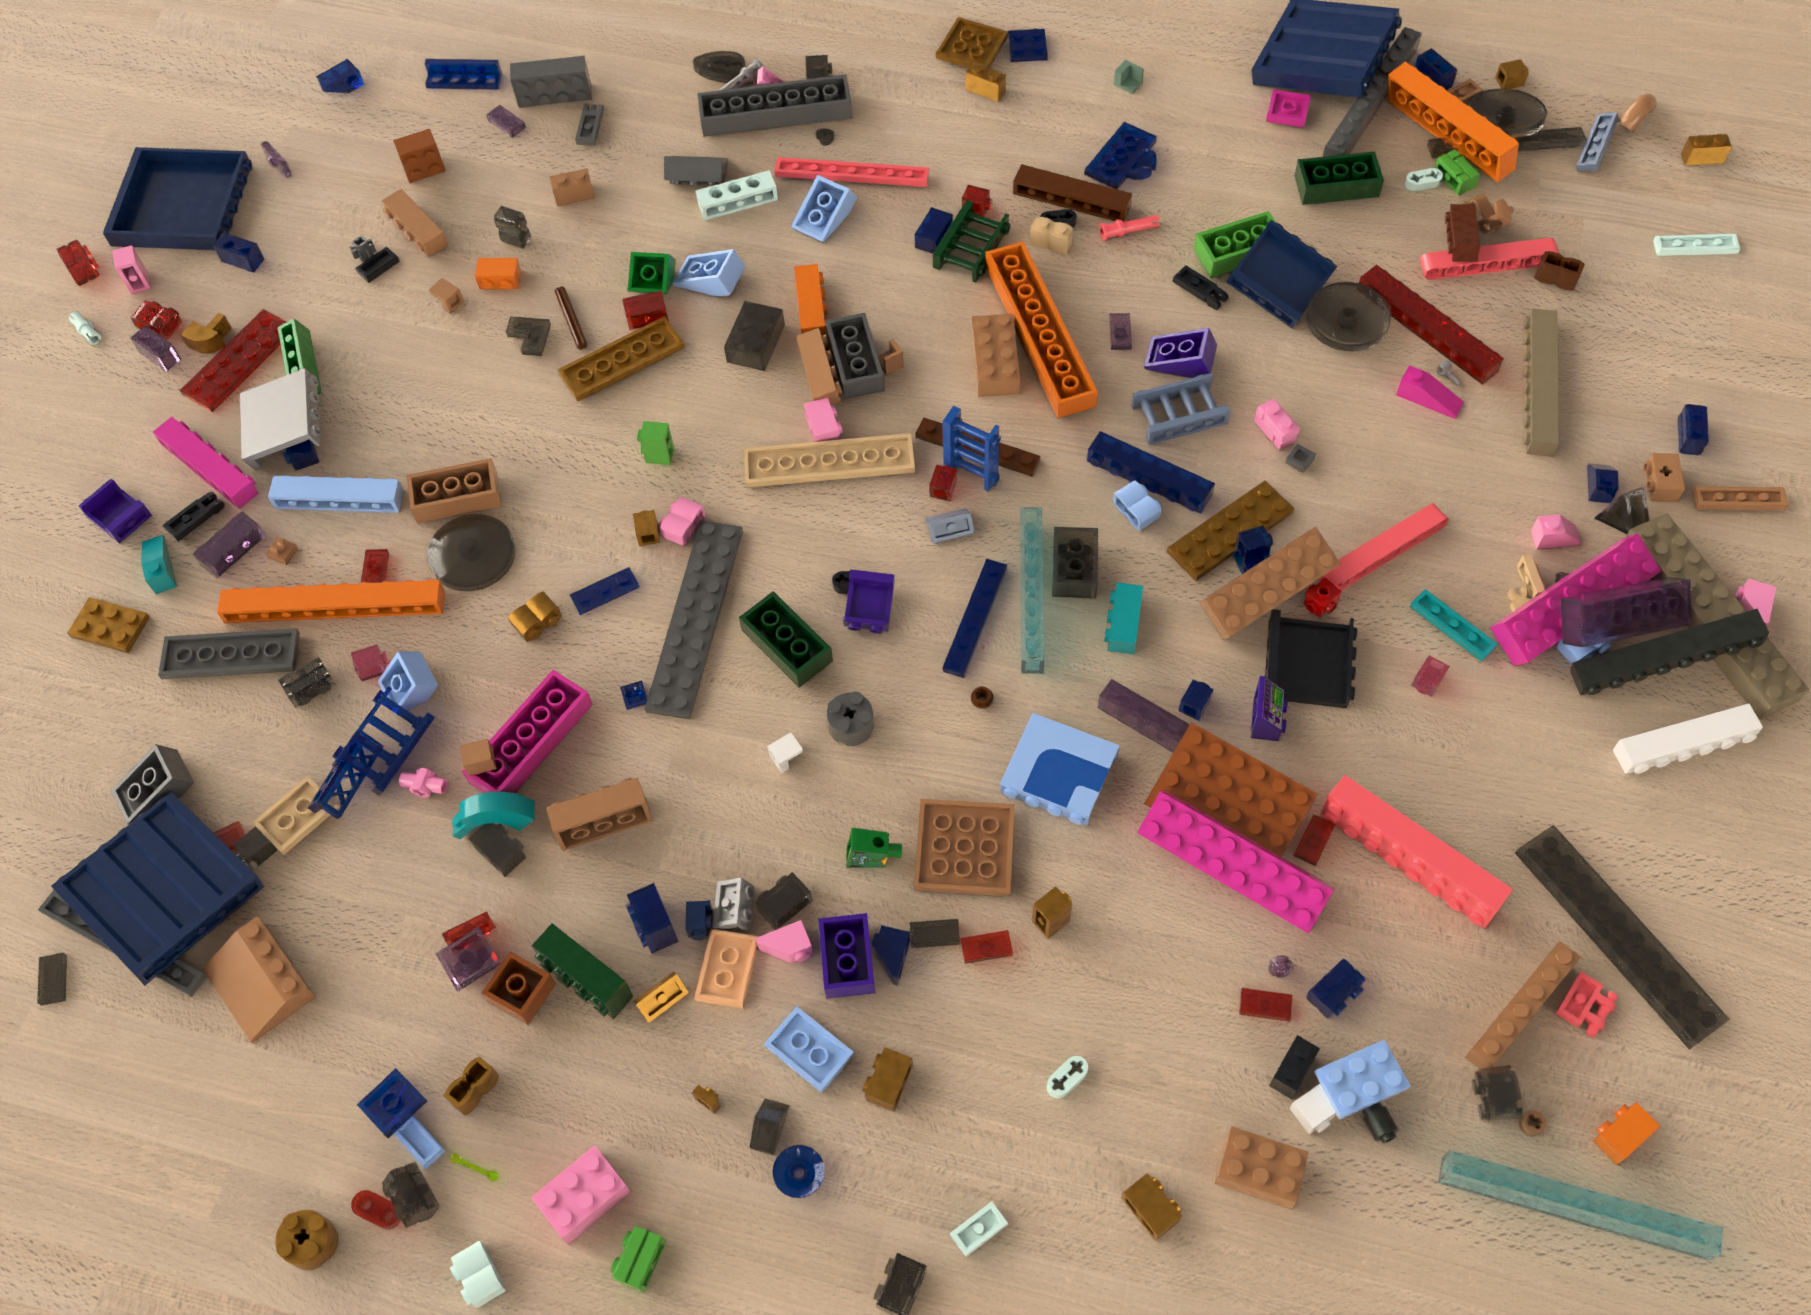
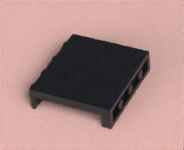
(1311, 660)

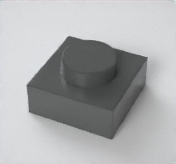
(1300, 458)

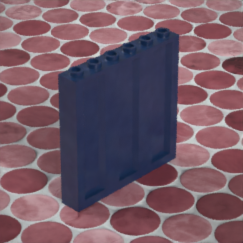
(1326, 47)
(157, 887)

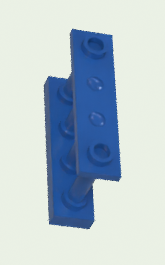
(953, 449)

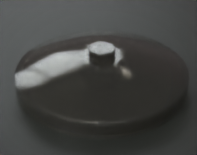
(1511, 110)
(1348, 316)
(471, 552)

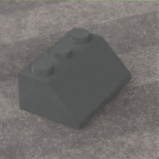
(695, 169)

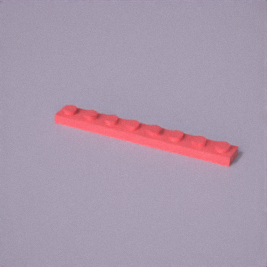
(852, 172)

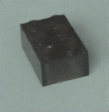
(754, 335)
(1075, 562)

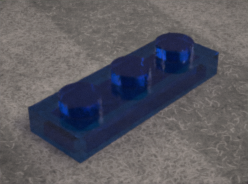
(604, 591)

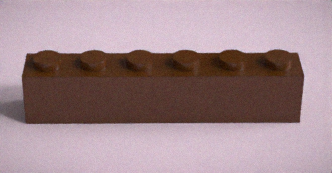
(1072, 193)

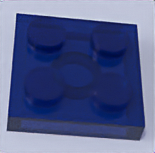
(1027, 45)
(392, 1103)

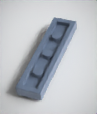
(1597, 141)

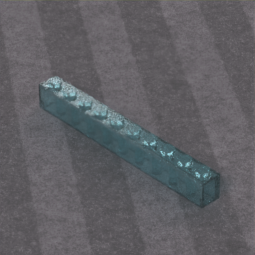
(1581, 1205)

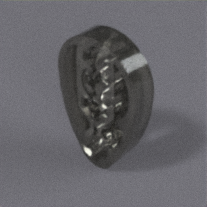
(716, 65)

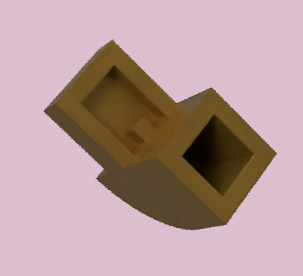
(207, 338)

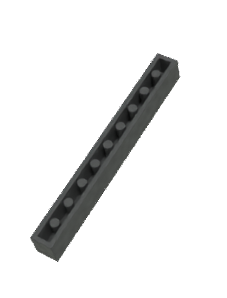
(1365, 108)

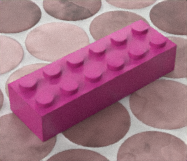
(532, 733)

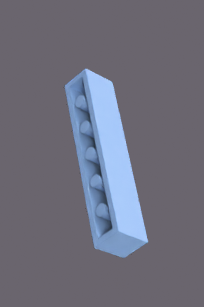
(336, 494)

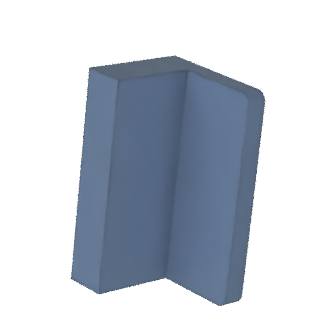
(950, 525)

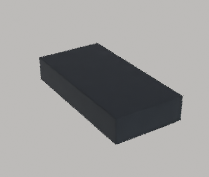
(377, 264)

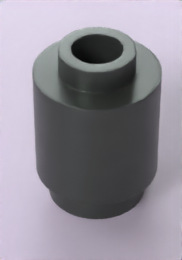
(1380, 1123)

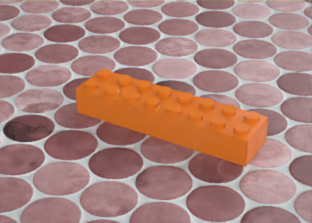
(1451, 119)

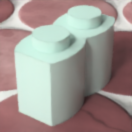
(477, 1275)

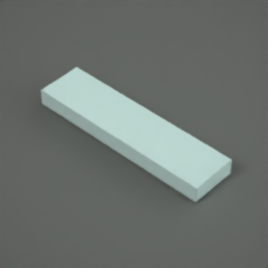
(1696, 244)

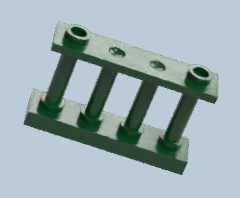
(959, 228)

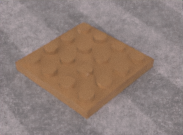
(964, 847)

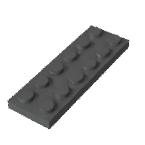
(229, 653)

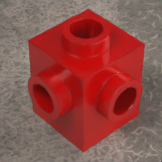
(1322, 598)

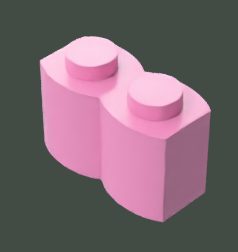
(681, 521)

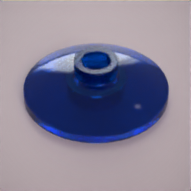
(798, 1158)

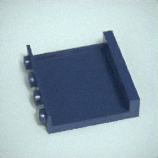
(1281, 273)

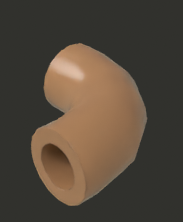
(1638, 111)

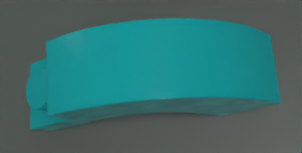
(493, 807)

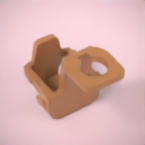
(1492, 220)

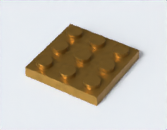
(971, 43)

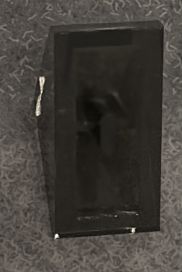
(768, 1126)

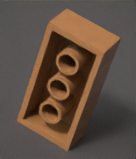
(995, 355)
(454, 490)
(599, 813)

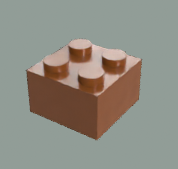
(419, 155)
(518, 988)

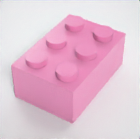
(580, 1195)

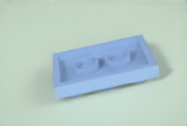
(809, 1049)
(1362, 1079)

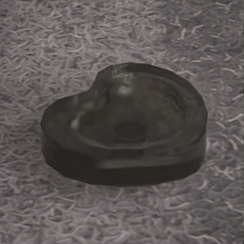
(825, 136)

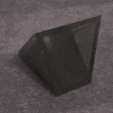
(1626, 511)

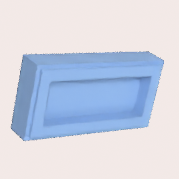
(419, 1142)

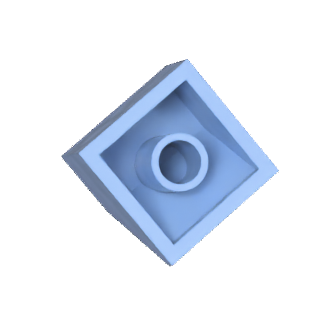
(409, 679)

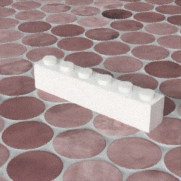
(1687, 739)

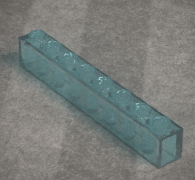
(1031, 591)

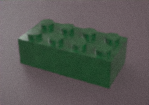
(1338, 178)
(786, 639)
(582, 972)

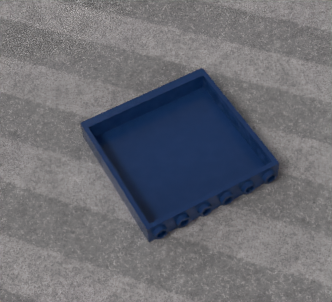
(177, 198)

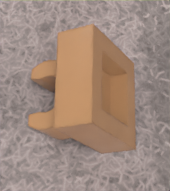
(281, 550)

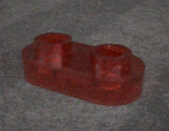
(377, 1211)

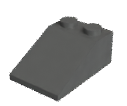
(150, 780)

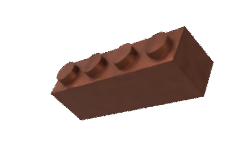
(1462, 233)

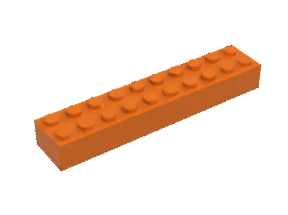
(1041, 330)

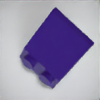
(1182, 353)

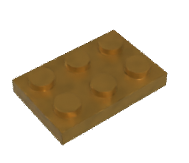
(108, 625)

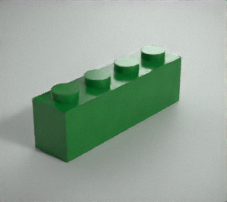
(297, 348)

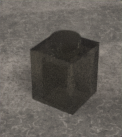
(254, 848)

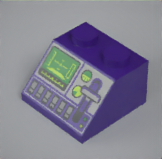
(1268, 711)

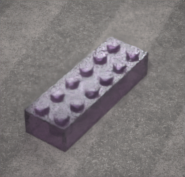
(1626, 611)

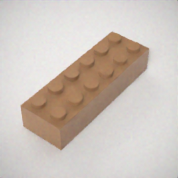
(1269, 583)

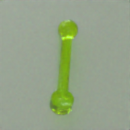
(491, 1175)

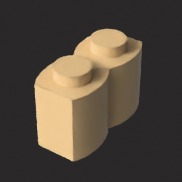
(1051, 235)

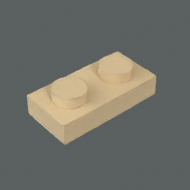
(1530, 576)

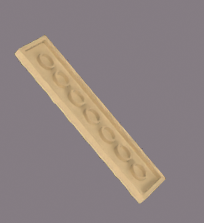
(828, 460)

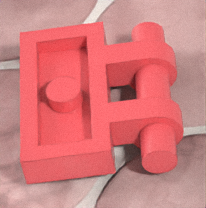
(1580, 999)

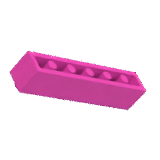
(205, 462)

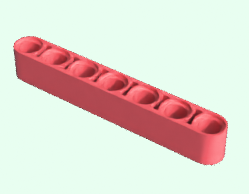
(1490, 259)
(1387, 546)

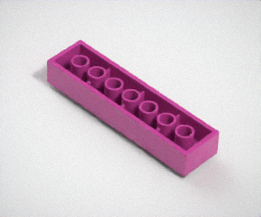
(1539, 621)
(1236, 861)

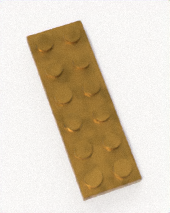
(621, 358)
(1216, 538)

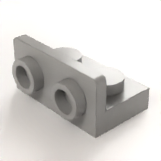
(733, 904)

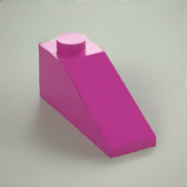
(1428, 392)

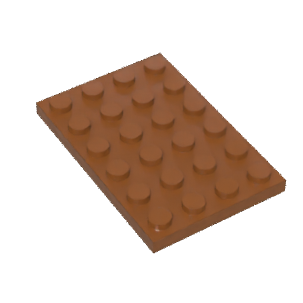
(1235, 789)

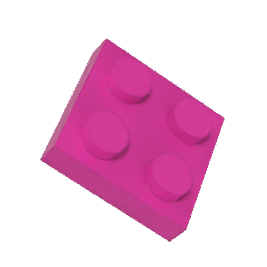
(1288, 108)

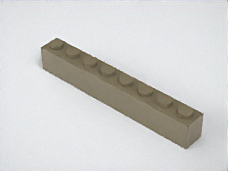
(1542, 382)

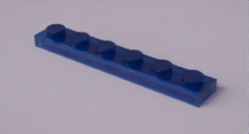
(974, 618)

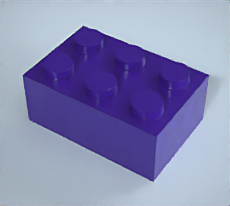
(846, 956)

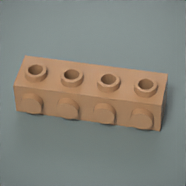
(414, 223)
(818, 366)

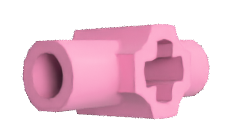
(423, 782)

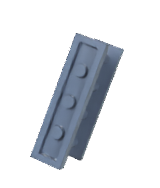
(1184, 425)

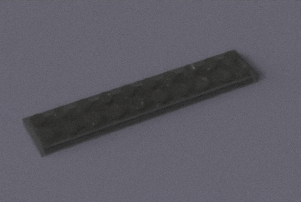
(1622, 937)

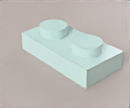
(978, 1229)

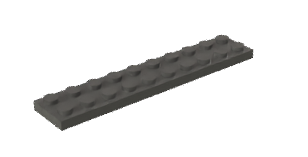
(694, 620)

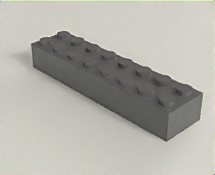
(774, 105)

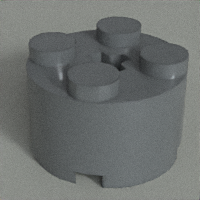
(850, 718)

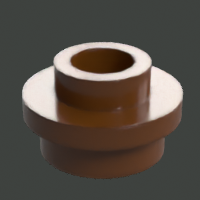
(982, 692)

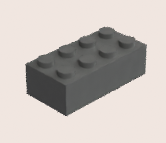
(551, 81)
(855, 355)

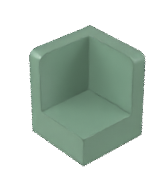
(1128, 76)

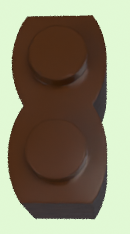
(1559, 270)

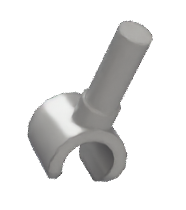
(1444, 369)

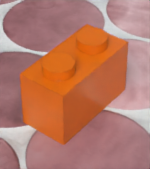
(498, 273)
(1626, 1132)

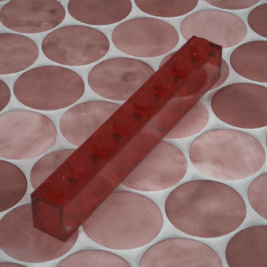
(1434, 326)

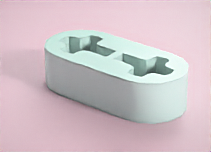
(1423, 179)
(1071, 1081)

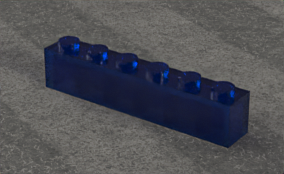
(1151, 471)

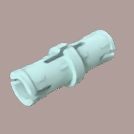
(84, 328)

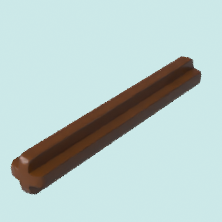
(570, 317)

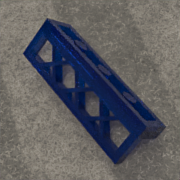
(463, 70)
(334, 778)

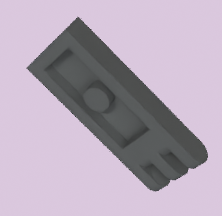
(589, 125)

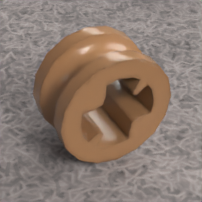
(1530, 1130)

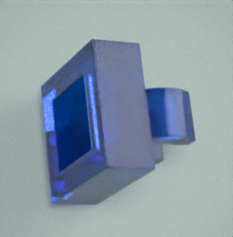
(634, 695)

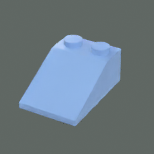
(824, 209)
(710, 273)

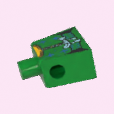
(870, 849)

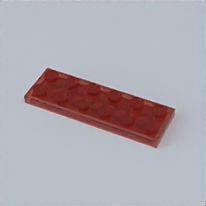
(235, 361)

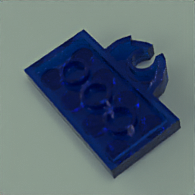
(1124, 157)

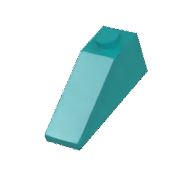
(157, 565)

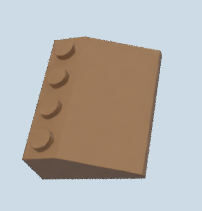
(257, 979)

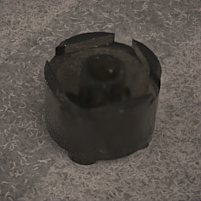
(1498, 1093)

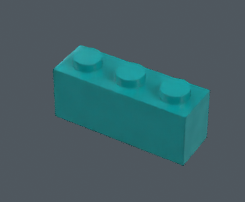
(1124, 618)

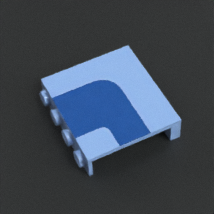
(1058, 769)

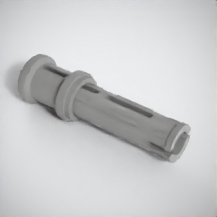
(745, 74)

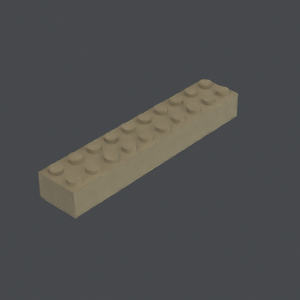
(1757, 673)

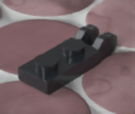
(1200, 287)
(193, 515)

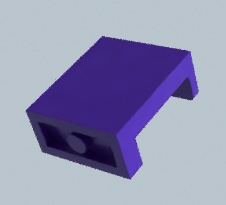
(115, 511)
(869, 601)

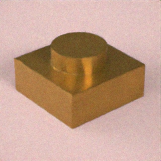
(707, 1098)

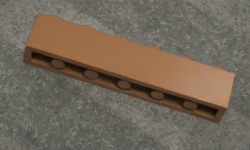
(1523, 1006)

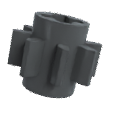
(362, 248)

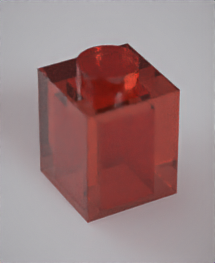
(979, 197)
(943, 482)

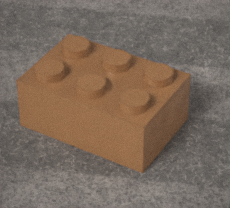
(1261, 1167)

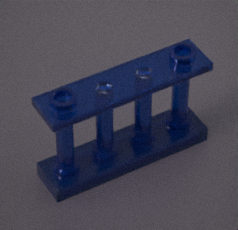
(392, 760)

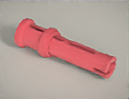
(1119, 227)

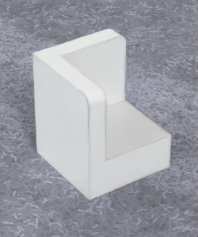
(784, 750)

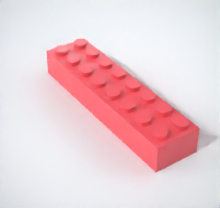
(1415, 852)

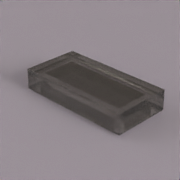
(934, 933)
(52, 979)

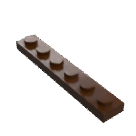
(1009, 456)

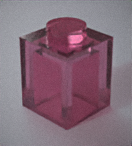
(369, 662)
(1430, 676)

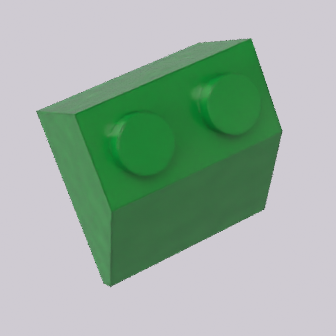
(650, 272)

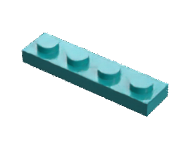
(1453, 625)

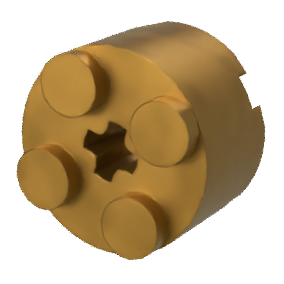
(303, 1253)

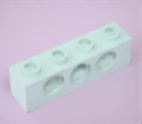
(736, 195)

